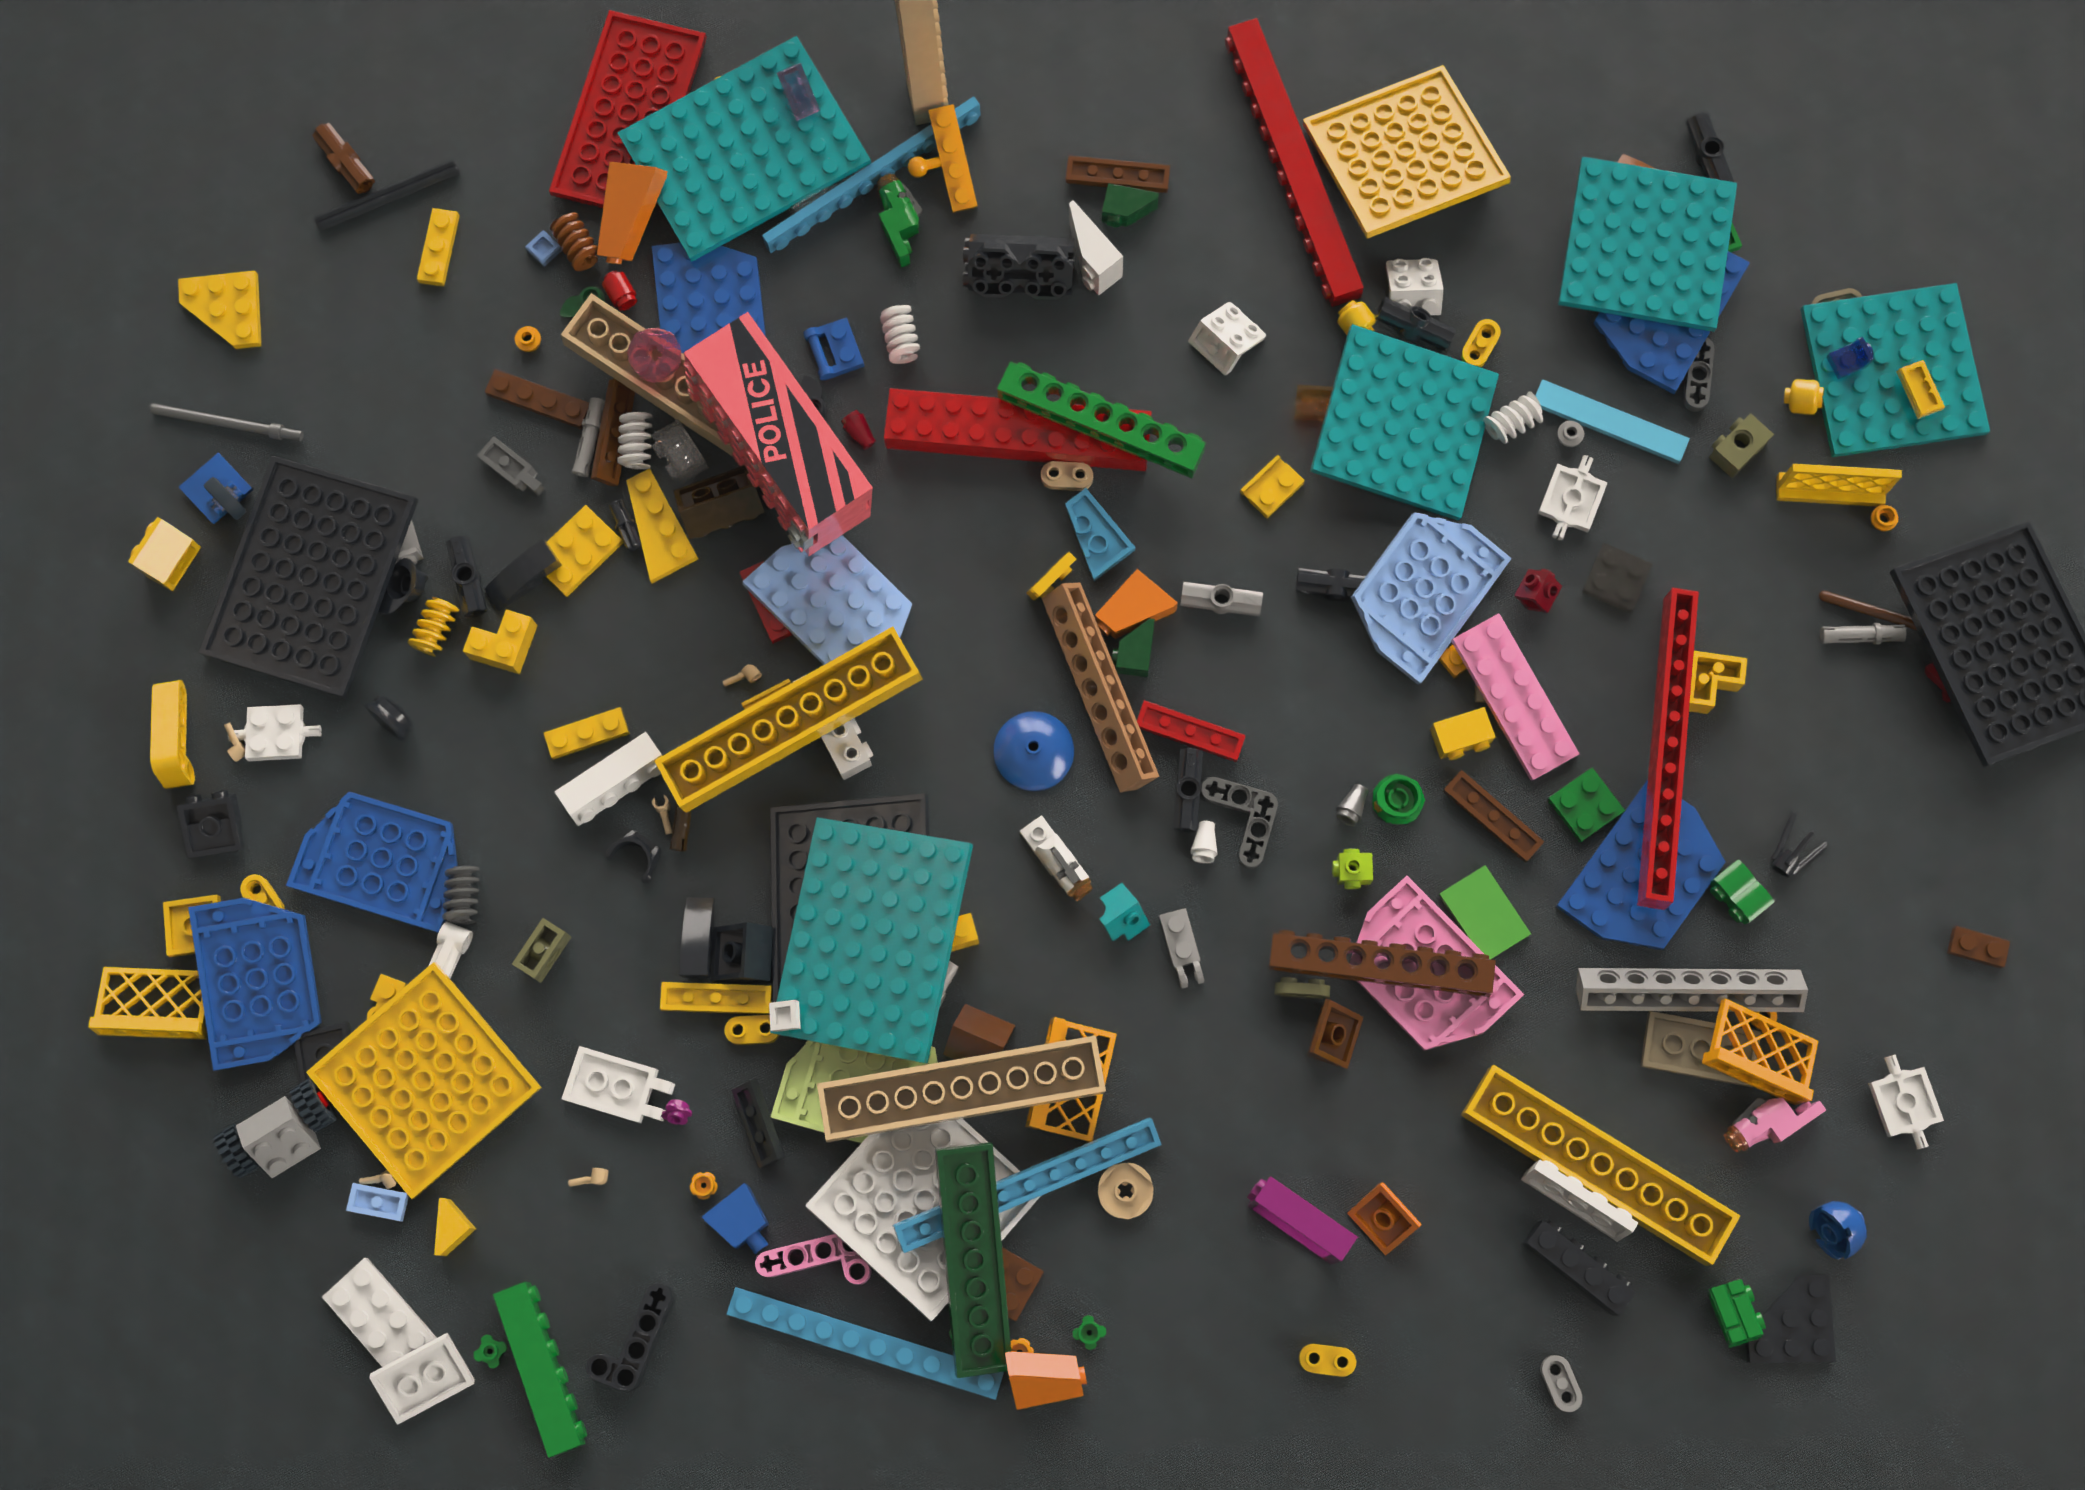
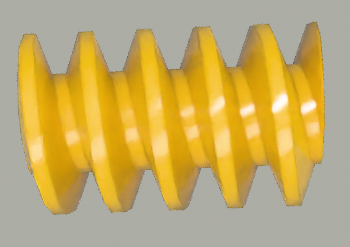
(432, 626)

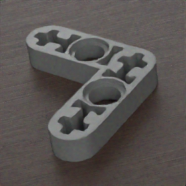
(1704, 385)
(1250, 807)

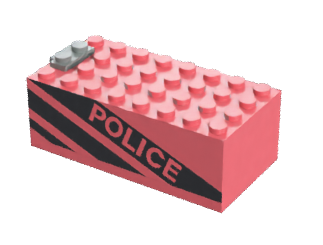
(777, 435)

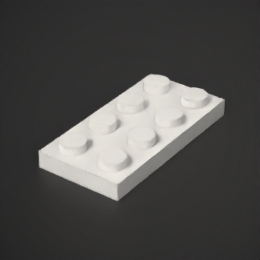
(1578, 1200)
(377, 1314)

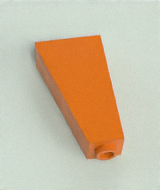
(627, 209)

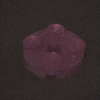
(647, 341)

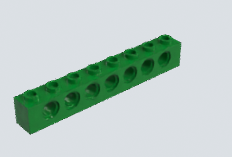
(1183, 462)

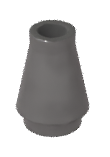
(1352, 806)

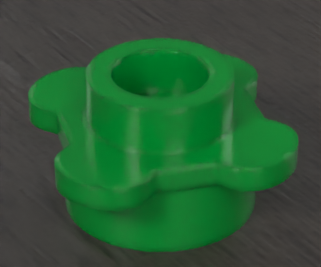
(1081, 1332)
(498, 1348)

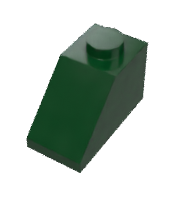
(1127, 205)
(1135, 651)

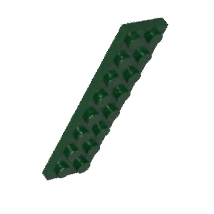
(973, 1259)

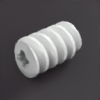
(898, 335)
(1514, 417)
(633, 440)

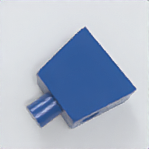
(739, 1219)

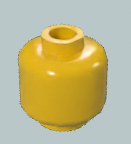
(1356, 314)
(1804, 396)

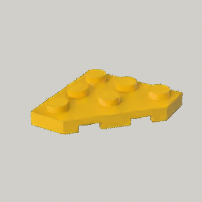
(225, 305)

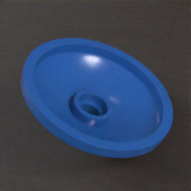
(1037, 768)

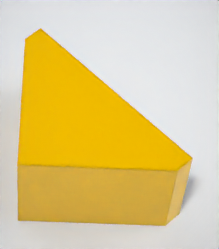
(451, 1228)

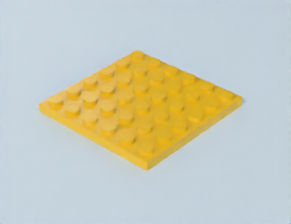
(1406, 151)
(423, 1080)

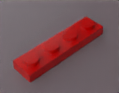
(1190, 731)

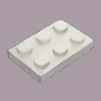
(422, 1378)

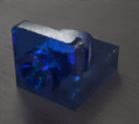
(1851, 358)

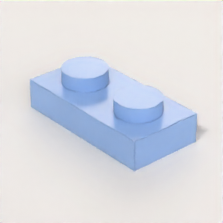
(377, 1202)

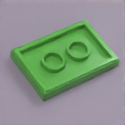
(1484, 913)

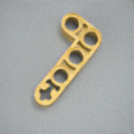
(169, 735)

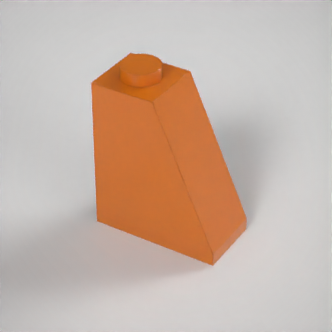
(1133, 605)
(1043, 1378)

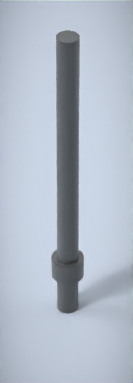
(275, 431)

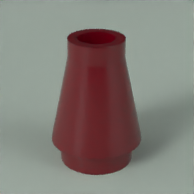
(858, 428)

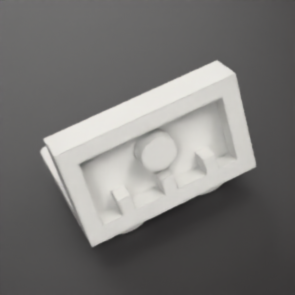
(1225, 337)

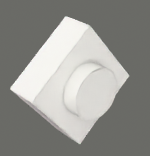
(784, 1015)

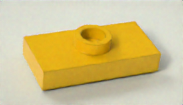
(1920, 389)

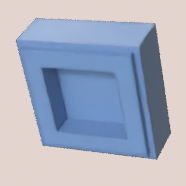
(543, 248)

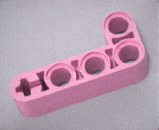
(811, 1258)

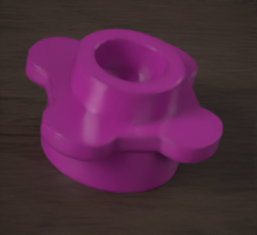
(677, 1112)

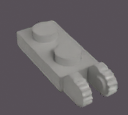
(1181, 944)

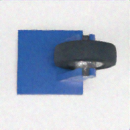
(217, 489)

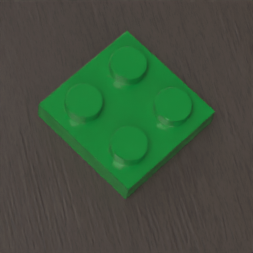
(1586, 805)

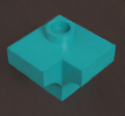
(1122, 914)

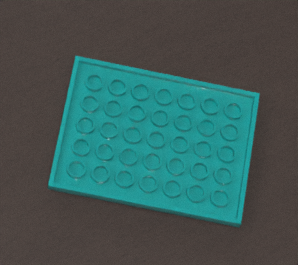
(740, 151)
(874, 937)

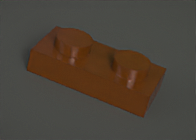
(1978, 947)

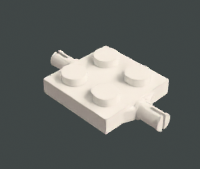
(1572, 497)
(275, 732)
(1906, 1102)

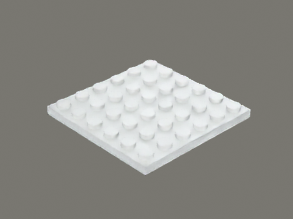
(889, 1182)

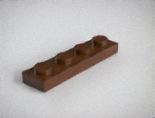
(1124, 173)
(537, 398)
(618, 402)
(1493, 816)

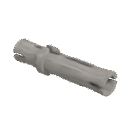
(590, 432)
(1854, 634)

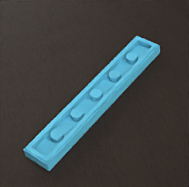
(1611, 422)

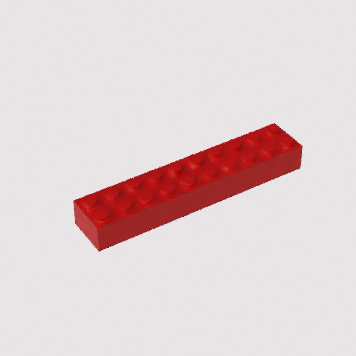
(994, 430)

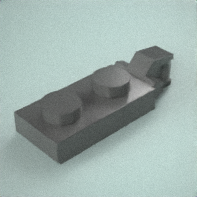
(510, 466)

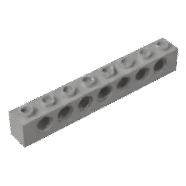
(1690, 989)

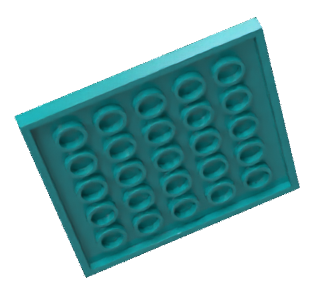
(1648, 244)
(1903, 327)
(1404, 422)

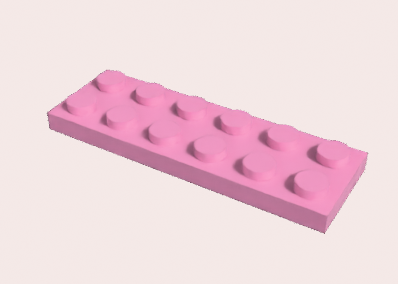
(1515, 697)

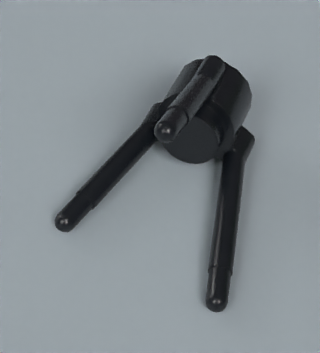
(1787, 862)

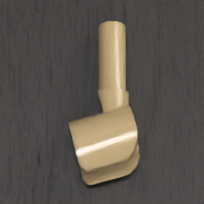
(749, 671)
(238, 750)
(663, 811)
(598, 1176)
(385, 1177)

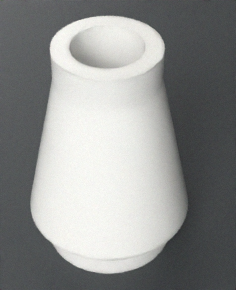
(1204, 844)

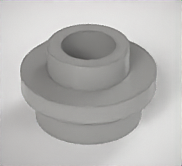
(1565, 439)

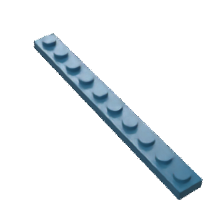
(863, 181)
(1042, 1178)
(857, 1341)

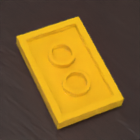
(581, 549)

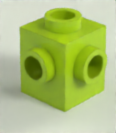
(1360, 862)

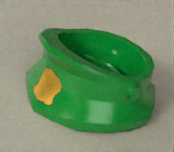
(1398, 799)

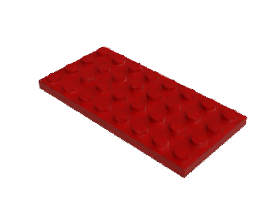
(632, 75)

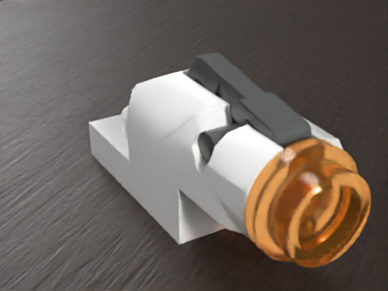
(1057, 858)

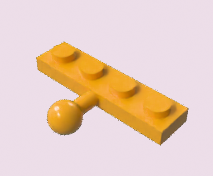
(951, 159)

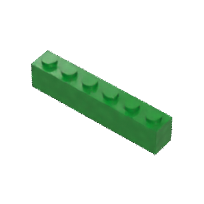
(539, 1368)

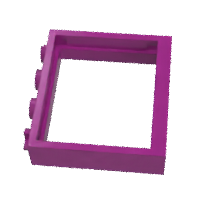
(1301, 1220)

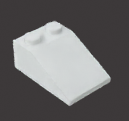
(1097, 257)

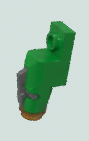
(899, 217)

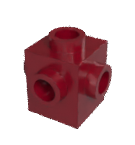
(1538, 590)

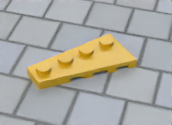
(660, 533)

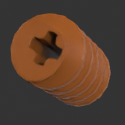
(575, 241)

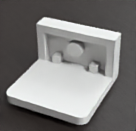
(1416, 283)

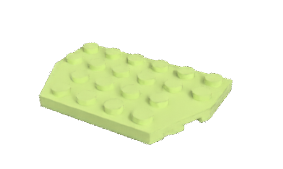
(820, 1063)

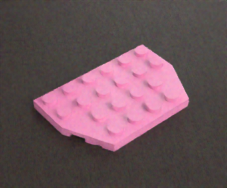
(1429, 1015)

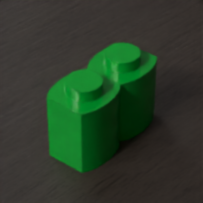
(1740, 892)

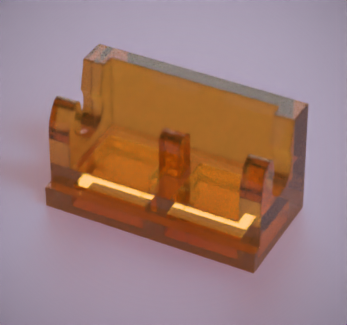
(1311, 402)

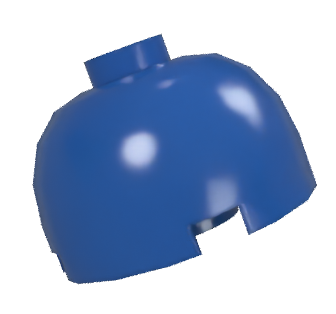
(1840, 1229)

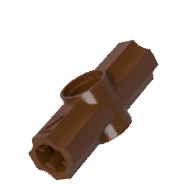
(343, 158)

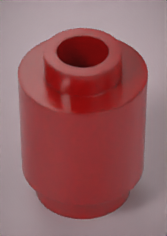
(619, 290)

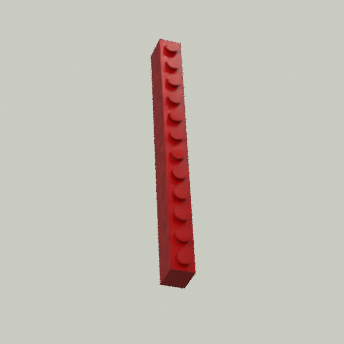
(1294, 163)
(1668, 749)

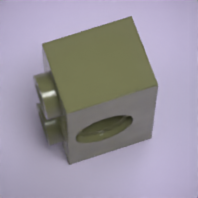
(1751, 434)
(541, 950)

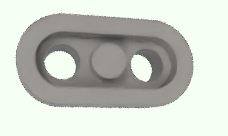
(1560, 1383)

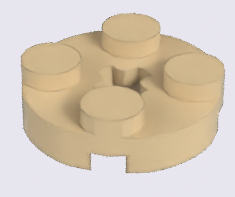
(1141, 1188)

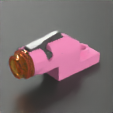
(1770, 1119)

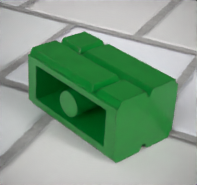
(1736, 1313)

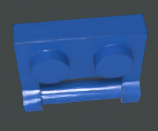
(842, 347)

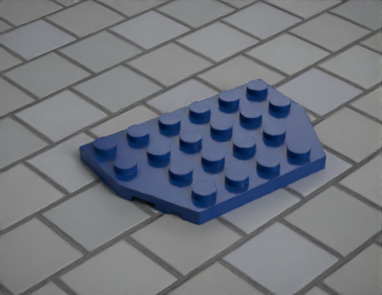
(705, 293)
(1663, 350)
(378, 861)
(1608, 886)
(253, 979)

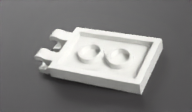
(614, 1085)

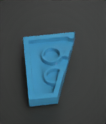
(1097, 534)

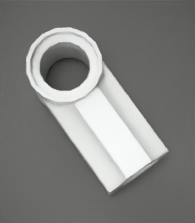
(451, 942)

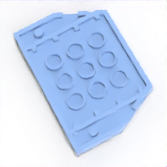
(1426, 590)
(828, 597)

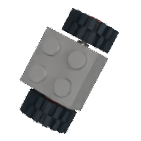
(277, 1134)

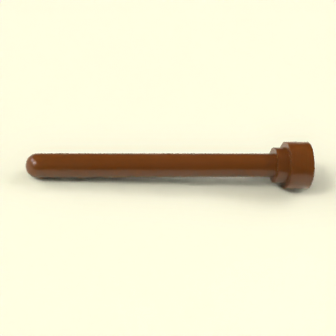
(1867, 609)

